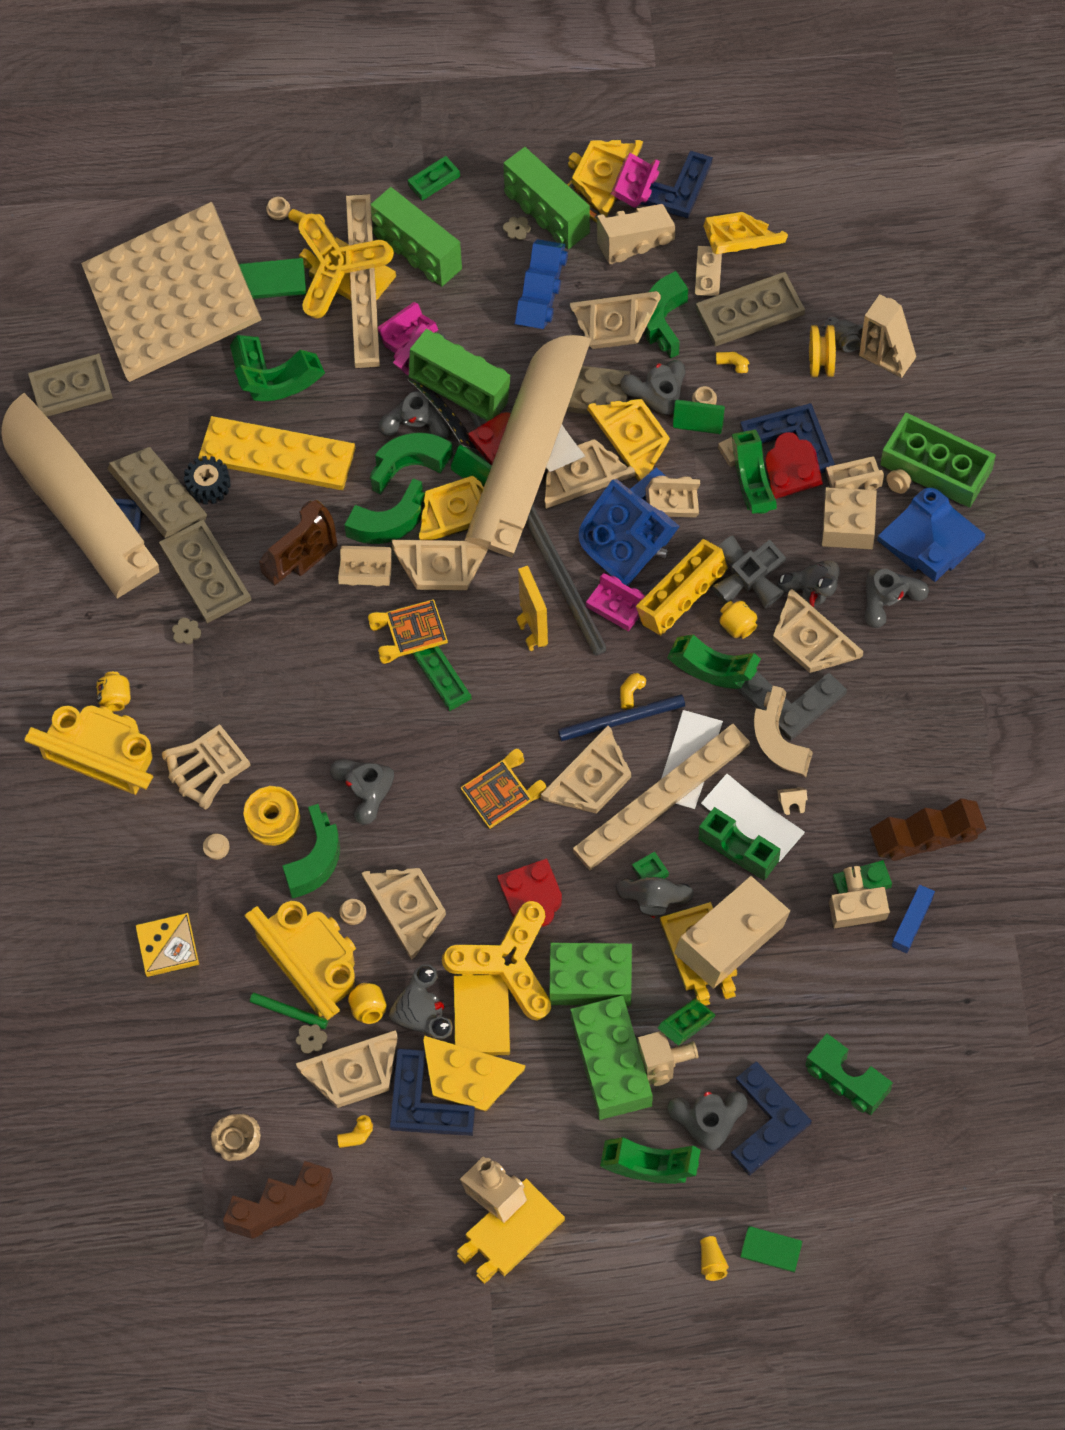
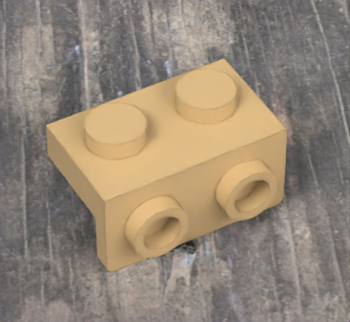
(857, 474)
(674, 496)
(365, 565)

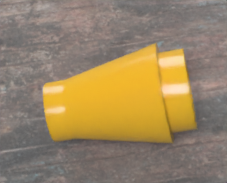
(712, 1259)

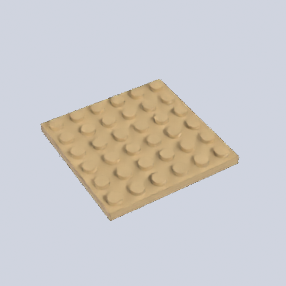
(171, 291)

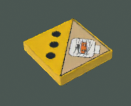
(167, 945)

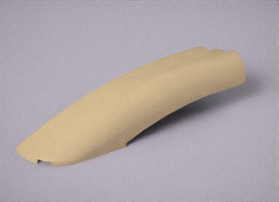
(527, 444)
(76, 497)

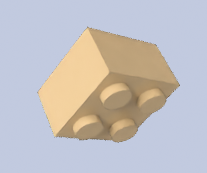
(849, 518)

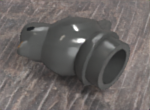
(846, 333)

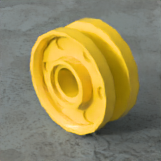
(822, 351)
(267, 801)

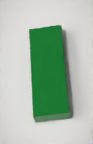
(442, 677)
(686, 1021)

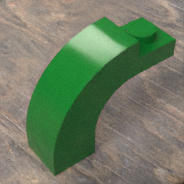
(673, 294)
(282, 381)
(409, 450)
(751, 472)
(388, 525)
(712, 666)
(317, 867)
(648, 1163)

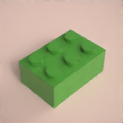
(589, 972)

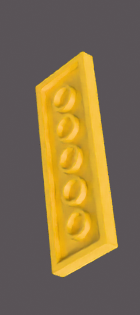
(278, 453)

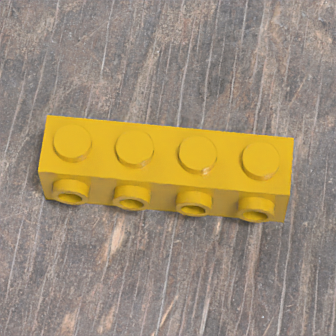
(682, 587)

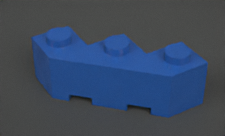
(541, 284)

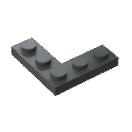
(804, 710)

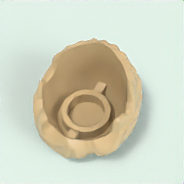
(235, 1136)

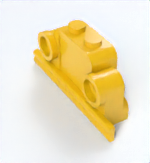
(97, 746)
(308, 953)

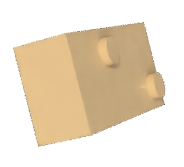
(732, 932)

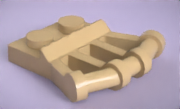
(220, 755)

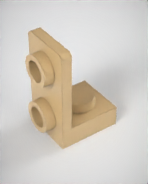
(708, 272)

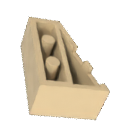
(634, 232)
(887, 337)

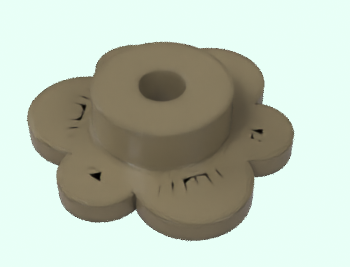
(517, 228)
(184, 625)
(306, 1033)

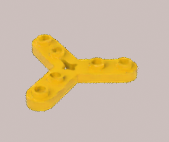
(350, 259)
(517, 976)

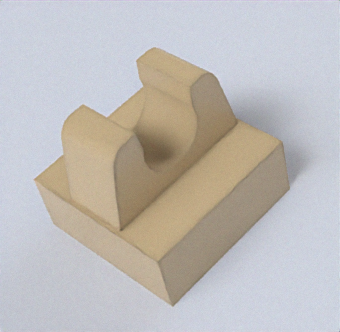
(792, 796)

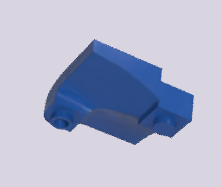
(624, 532)
(931, 535)

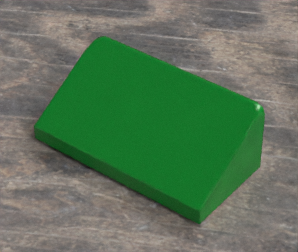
(247, 352)
(698, 416)
(469, 464)
(771, 1249)

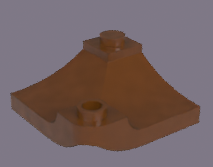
(302, 545)

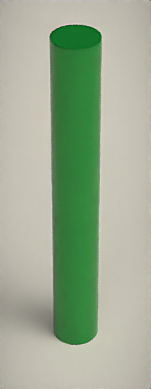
(288, 1010)

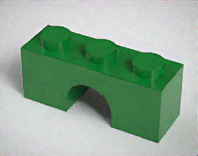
(722, 835)
(864, 1091)

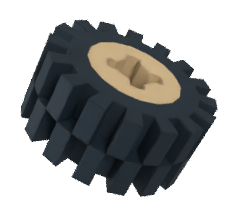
(214, 486)

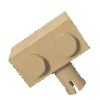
(858, 904)
(660, 1058)
(494, 1189)

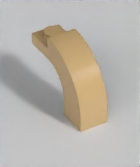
(782, 753)

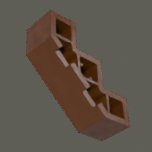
(928, 830)
(279, 1202)

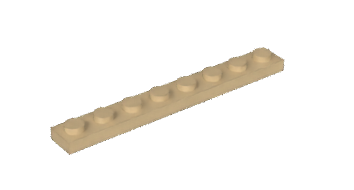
(363, 286)
(661, 797)

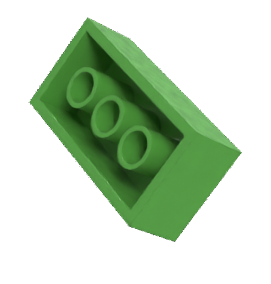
(546, 198)
(416, 237)
(459, 375)
(938, 459)
(611, 1057)

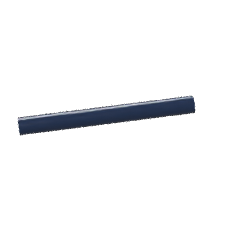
(621, 717)

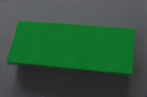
(275, 278)

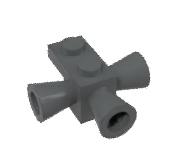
(750, 572)

